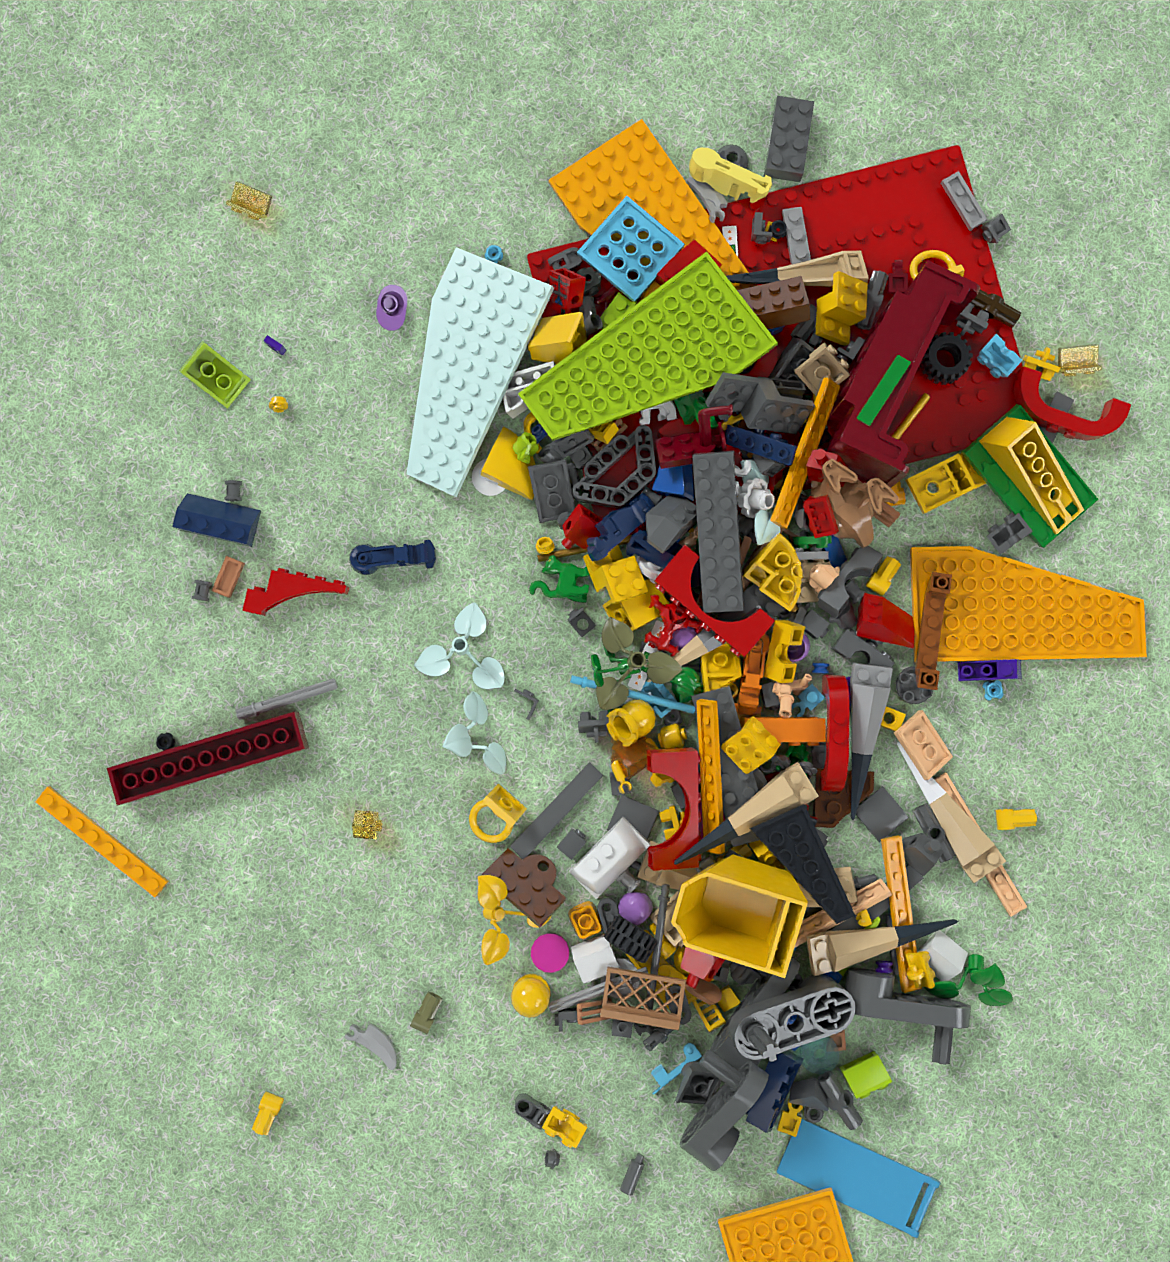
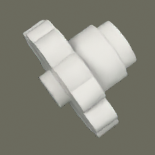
(755, 497)

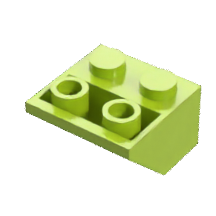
(865, 1075)

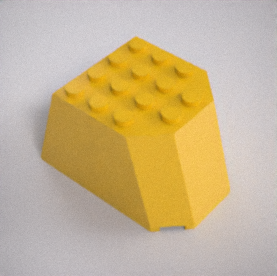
(742, 913)

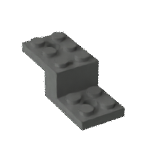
(760, 403)

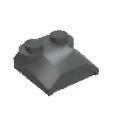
(697, 1085)

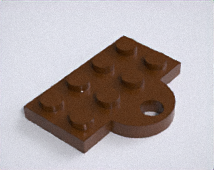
(528, 886)

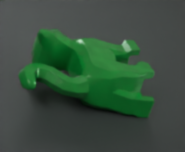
(566, 585)

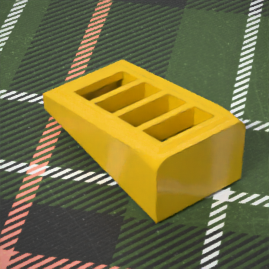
(607, 435)
(715, 1025)

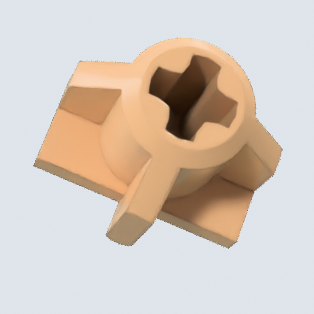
(822, 576)

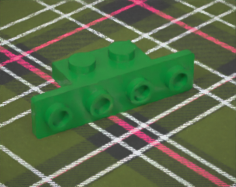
(690, 406)

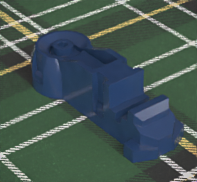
(618, 525)
(639, 546)
(368, 559)

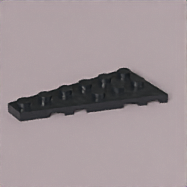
(800, 850)

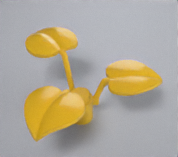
(490, 893)

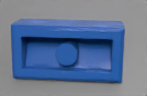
(835, 553)

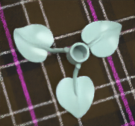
(764, 528)
(468, 622)
(460, 742)

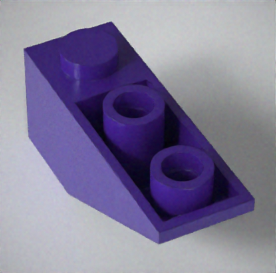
(989, 670)

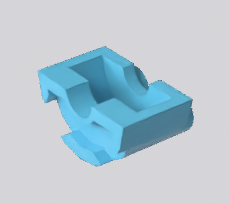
(998, 358)
(661, 691)

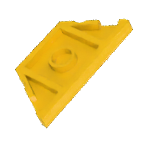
(719, 668)

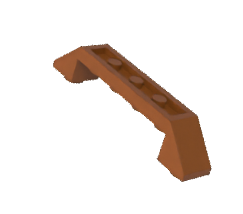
(930, 630)

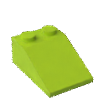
(214, 374)

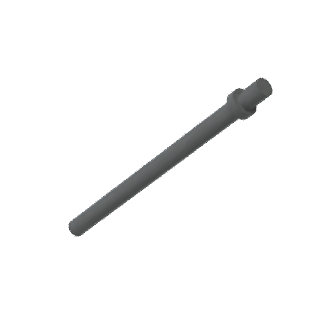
(664, 899)

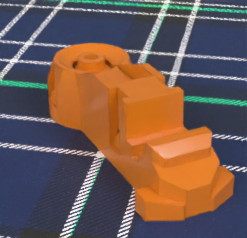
(752, 673)

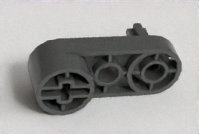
(764, 988)
(875, 999)
(820, 1008)
(711, 1132)

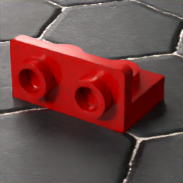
(820, 516)

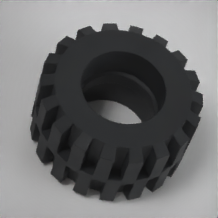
(959, 351)
(630, 939)

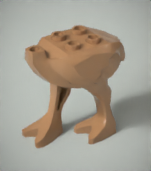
(853, 502)

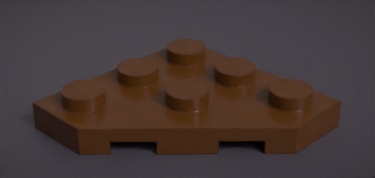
(834, 806)

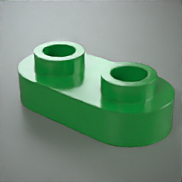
(804, 541)

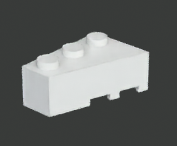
(513, 403)

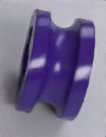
(884, 966)

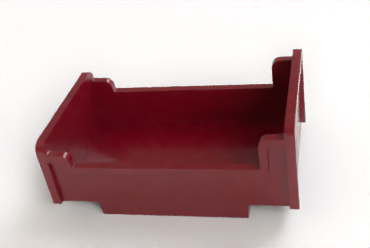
(902, 330)

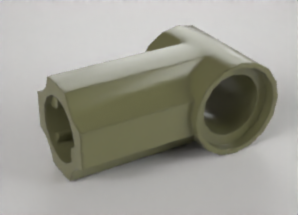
(425, 1015)

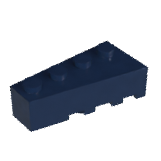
(780, 1079)

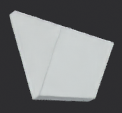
(945, 956)
(593, 958)

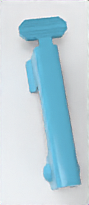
(661, 1074)

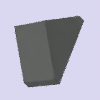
(808, 1094)

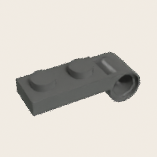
(565, 446)

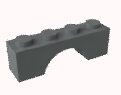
(863, 563)

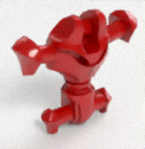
(674, 619)

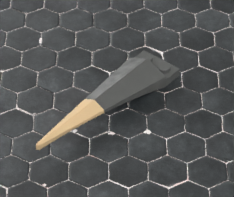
(705, 641)

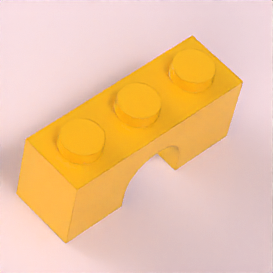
(778, 665)

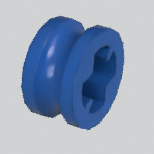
(820, 668)

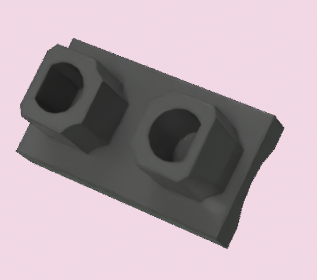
(970, 322)
(593, 728)

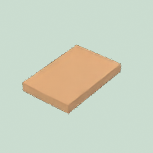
(923, 745)

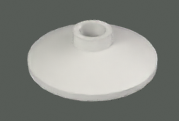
(484, 484)

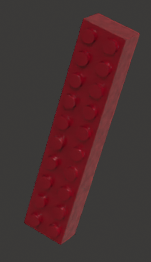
(207, 758)

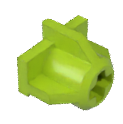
(525, 447)

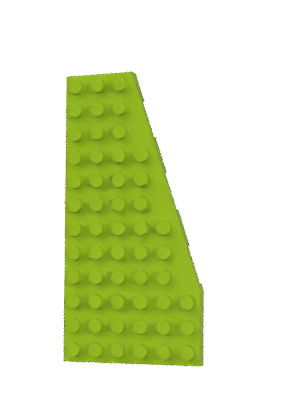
(652, 353)

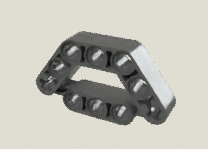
(616, 454)

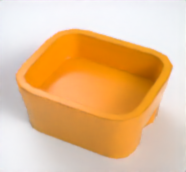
(585, 920)

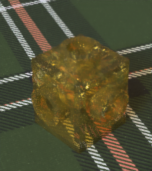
(366, 824)

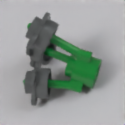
(796, 754)

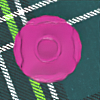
(550, 952)

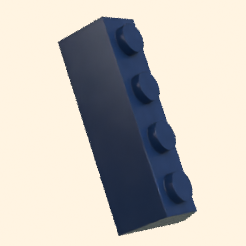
(217, 519)

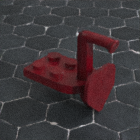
(679, 449)

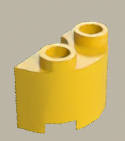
(565, 1125)

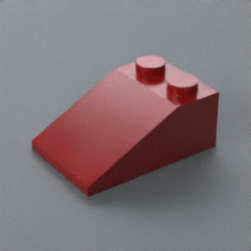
(682, 260)
(884, 621)

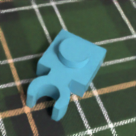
(809, 698)

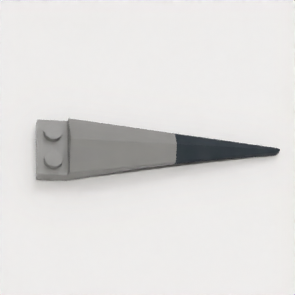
(868, 702)

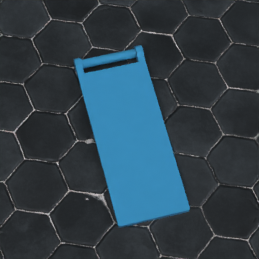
(857, 1176)

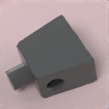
(921, 852)

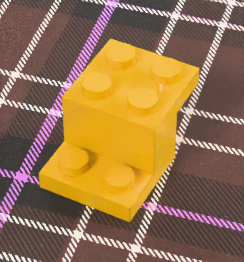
(841, 308)
(617, 575)

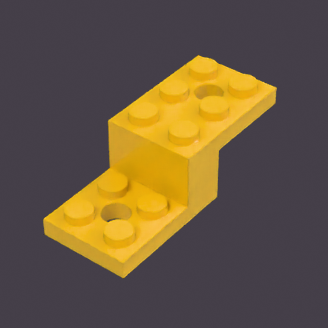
(952, 478)

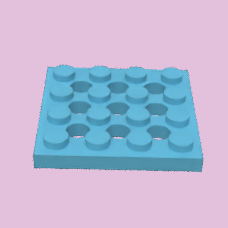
(614, 224)

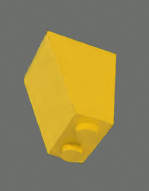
(557, 337)
(636, 610)

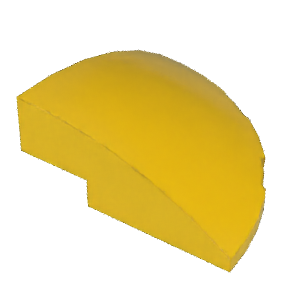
(505, 468)
(777, 572)

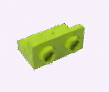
(616, 309)

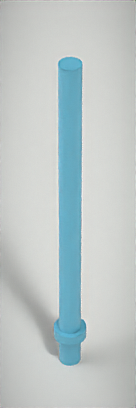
(584, 682)

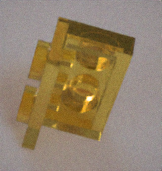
(250, 201)
(1078, 360)

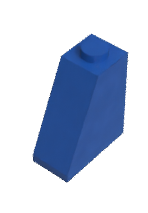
(675, 482)

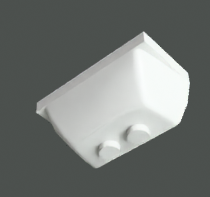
(609, 857)

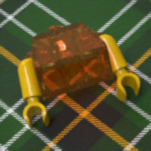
(630, 759)

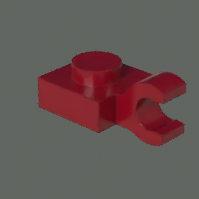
(897, 280)

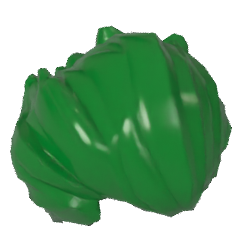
(686, 684)

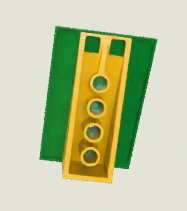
(1029, 475)

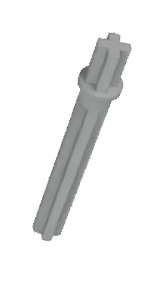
(286, 699)
(589, 993)

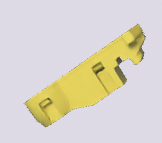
(726, 176)

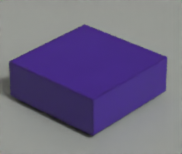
(274, 345)

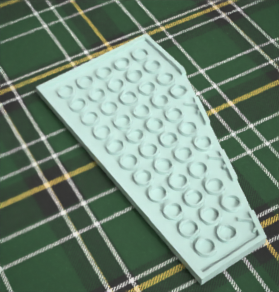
(472, 349)

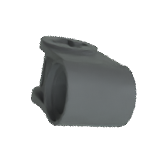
(536, 1111)

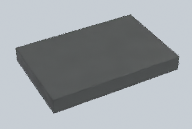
(551, 489)

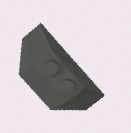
(669, 521)

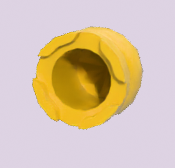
(631, 721)
(530, 995)

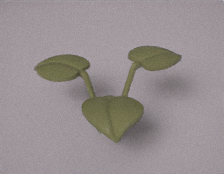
(660, 665)

